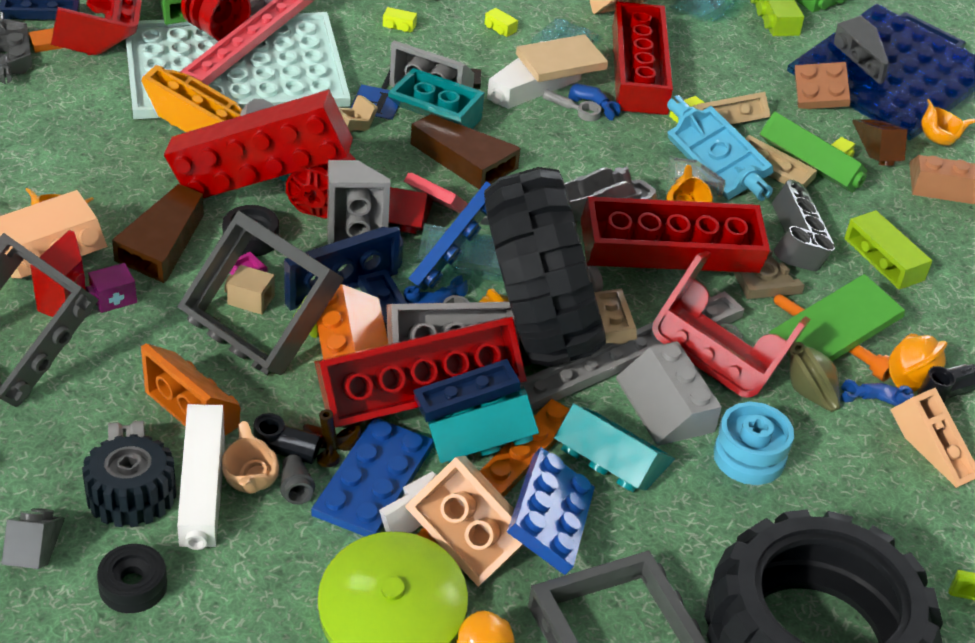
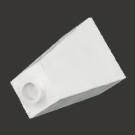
(517, 85)
(201, 476)

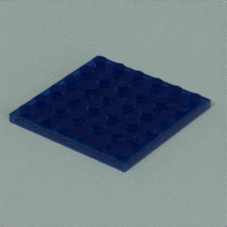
(918, 70)

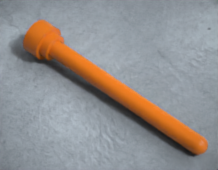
(877, 363)

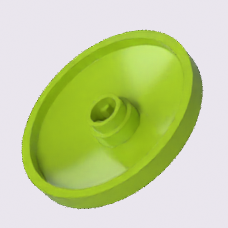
(392, 592)

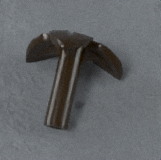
(344, 440)

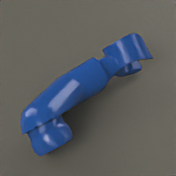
(594, 94)
(457, 287)
(876, 391)

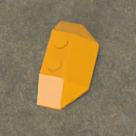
(186, 100)

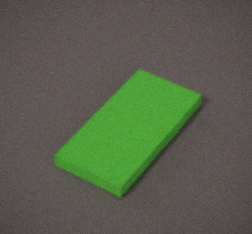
(844, 318)

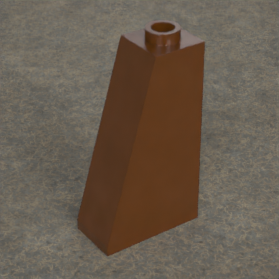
(464, 150)
(160, 234)

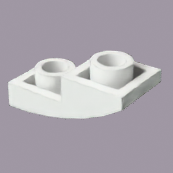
(396, 516)

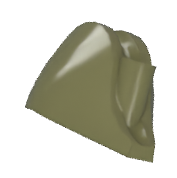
(814, 376)

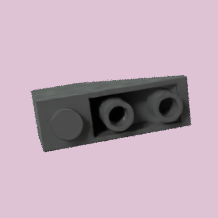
(863, 46)

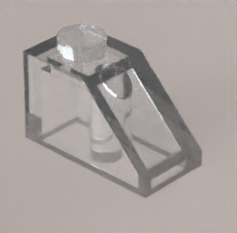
(676, 169)

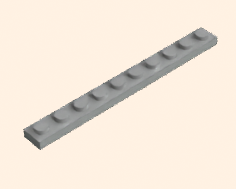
(611, 358)

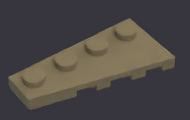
(771, 281)

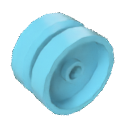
(753, 443)

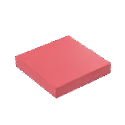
(436, 192)

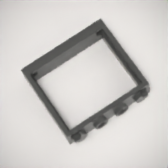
(217, 269)
(55, 334)
(548, 594)

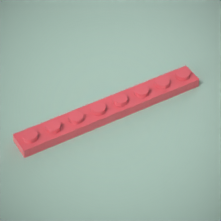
(243, 39)

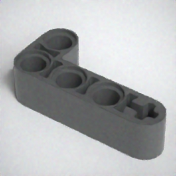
(805, 237)

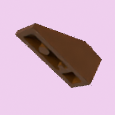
(882, 140)

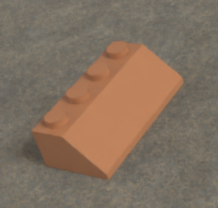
(943, 178)

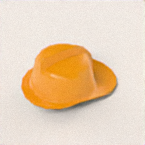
(914, 358)

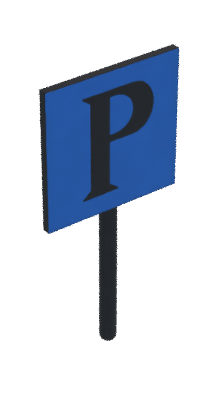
(380, 98)

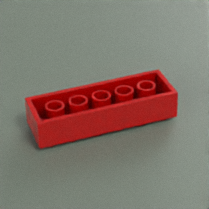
(641, 58)
(260, 145)
(673, 233)
(384, 377)

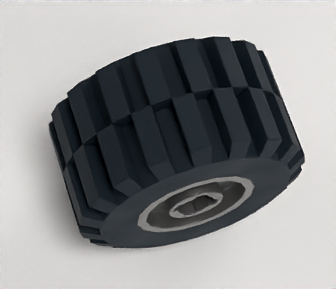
(129, 480)

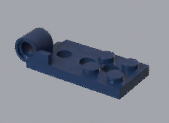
(382, 243)

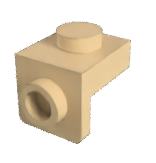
(360, 115)

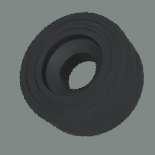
(128, 560)

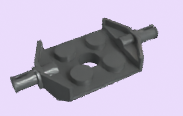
(15, 41)

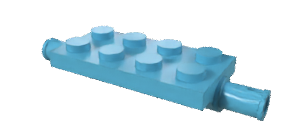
(721, 148)

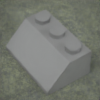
(407, 57)
(356, 199)
(670, 394)

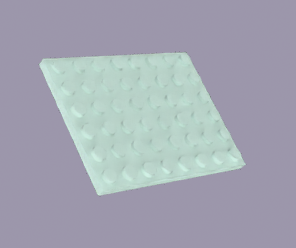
(284, 67)

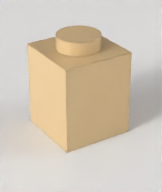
(250, 289)

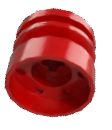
(216, 16)
(309, 189)

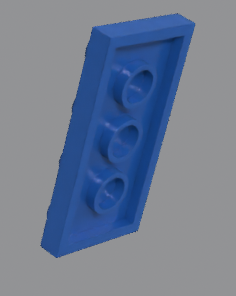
(447, 248)
(372, 477)
(552, 510)

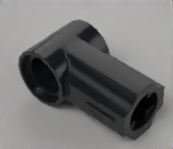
(949, 381)
(286, 439)

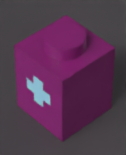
(112, 287)

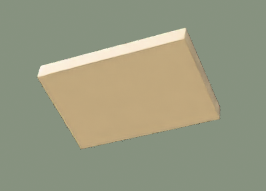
(561, 58)

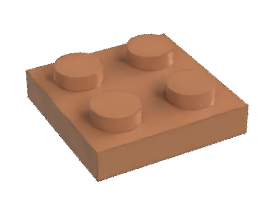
(822, 85)

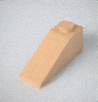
(934, 434)

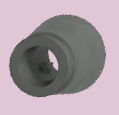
(296, 480)

